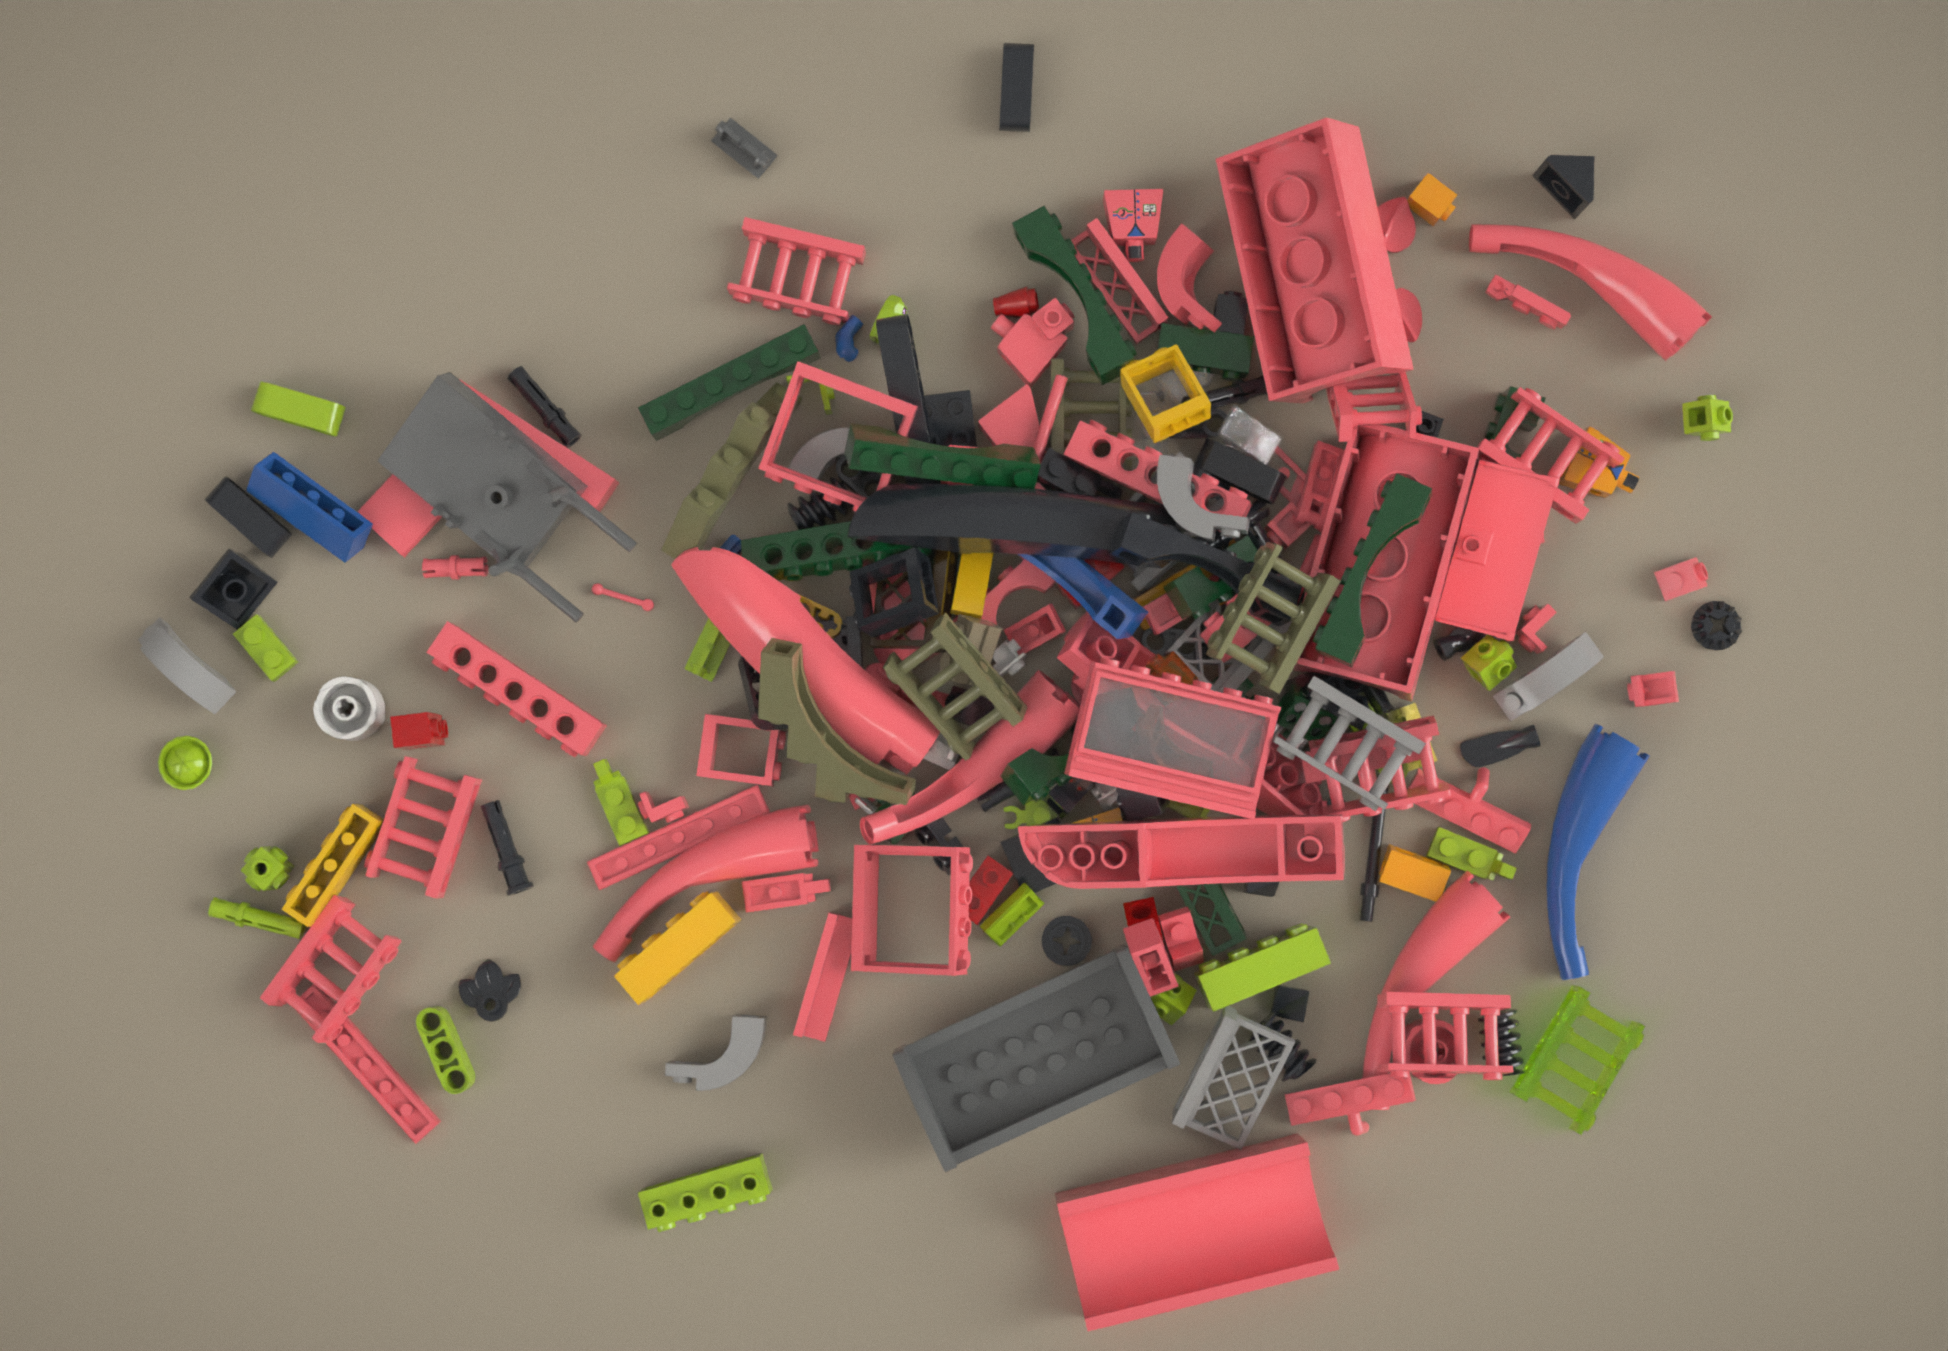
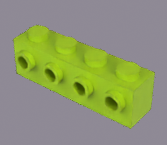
(705, 1191)

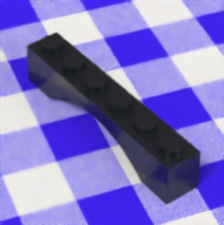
(1146, 541)

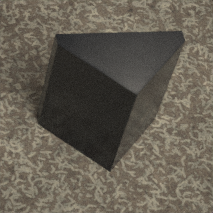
(1568, 181)
(233, 588)

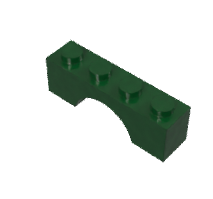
(1034, 774)

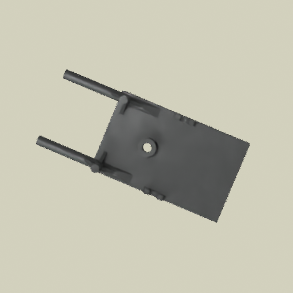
(462, 454)

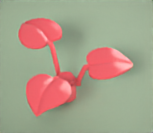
(1399, 233)

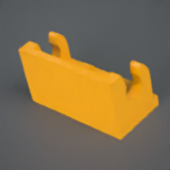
(1414, 873)

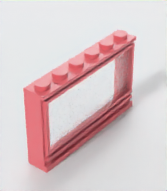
(1172, 738)

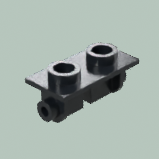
(933, 835)

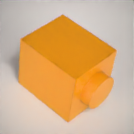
(1432, 200)

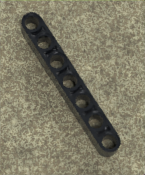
(904, 378)

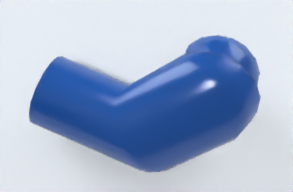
(844, 339)

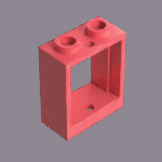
(709, 745)

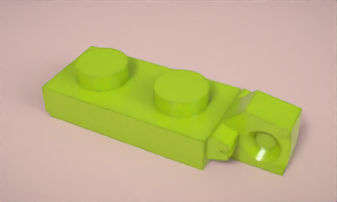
(618, 804)
(1468, 855)

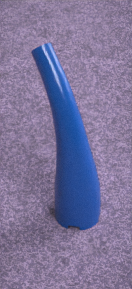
(1590, 796)

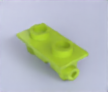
(708, 652)

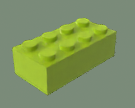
(1261, 968)

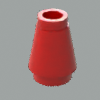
(1017, 303)

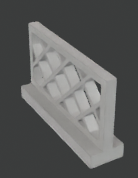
(1237, 671)
(1207, 1065)

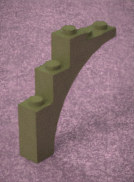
(725, 473)
(840, 769)

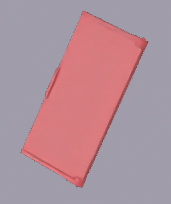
(1496, 549)

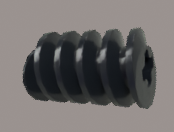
(816, 509)
(1506, 1048)
(1296, 1063)

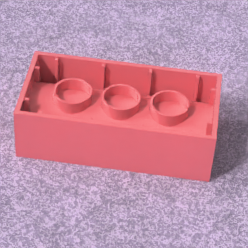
(1313, 260)
(1411, 570)
(1195, 1232)

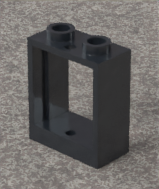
(921, 586)

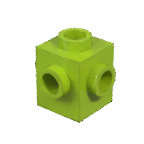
(1707, 417)
(1489, 661)
(277, 868)
(1174, 1002)

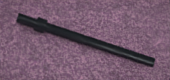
(1369, 888)

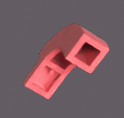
(1176, 277)

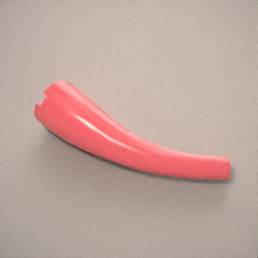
(1643, 298)
(1046, 720)
(751, 848)
(1443, 937)

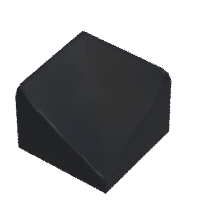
(1261, 888)
(1290, 1003)

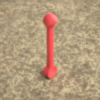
(647, 604)

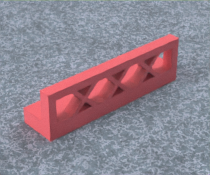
(1130, 281)
(825, 978)

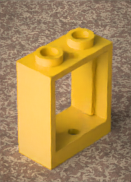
(1176, 418)

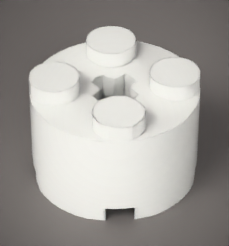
(334, 700)

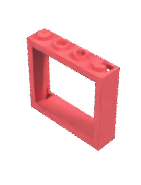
(807, 483)
(866, 910)

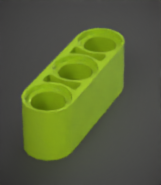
(298, 409)
(433, 1038)

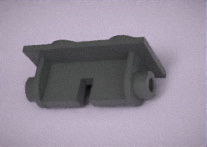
(743, 147)

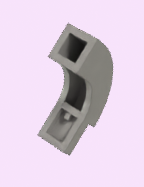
(820, 453)
(1174, 487)
(184, 667)
(1549, 677)
(743, 1049)

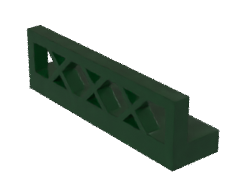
(1223, 906)

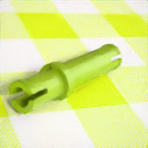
(244, 914)

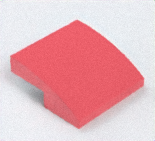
(399, 515)

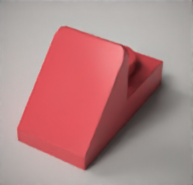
(1036, 629)
(1181, 939)

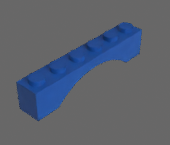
(1098, 595)

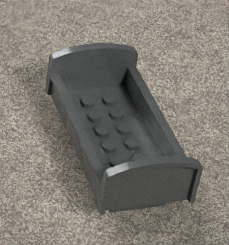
(1035, 1057)

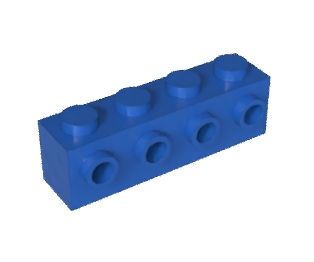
(309, 507)

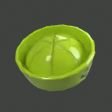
(185, 762)

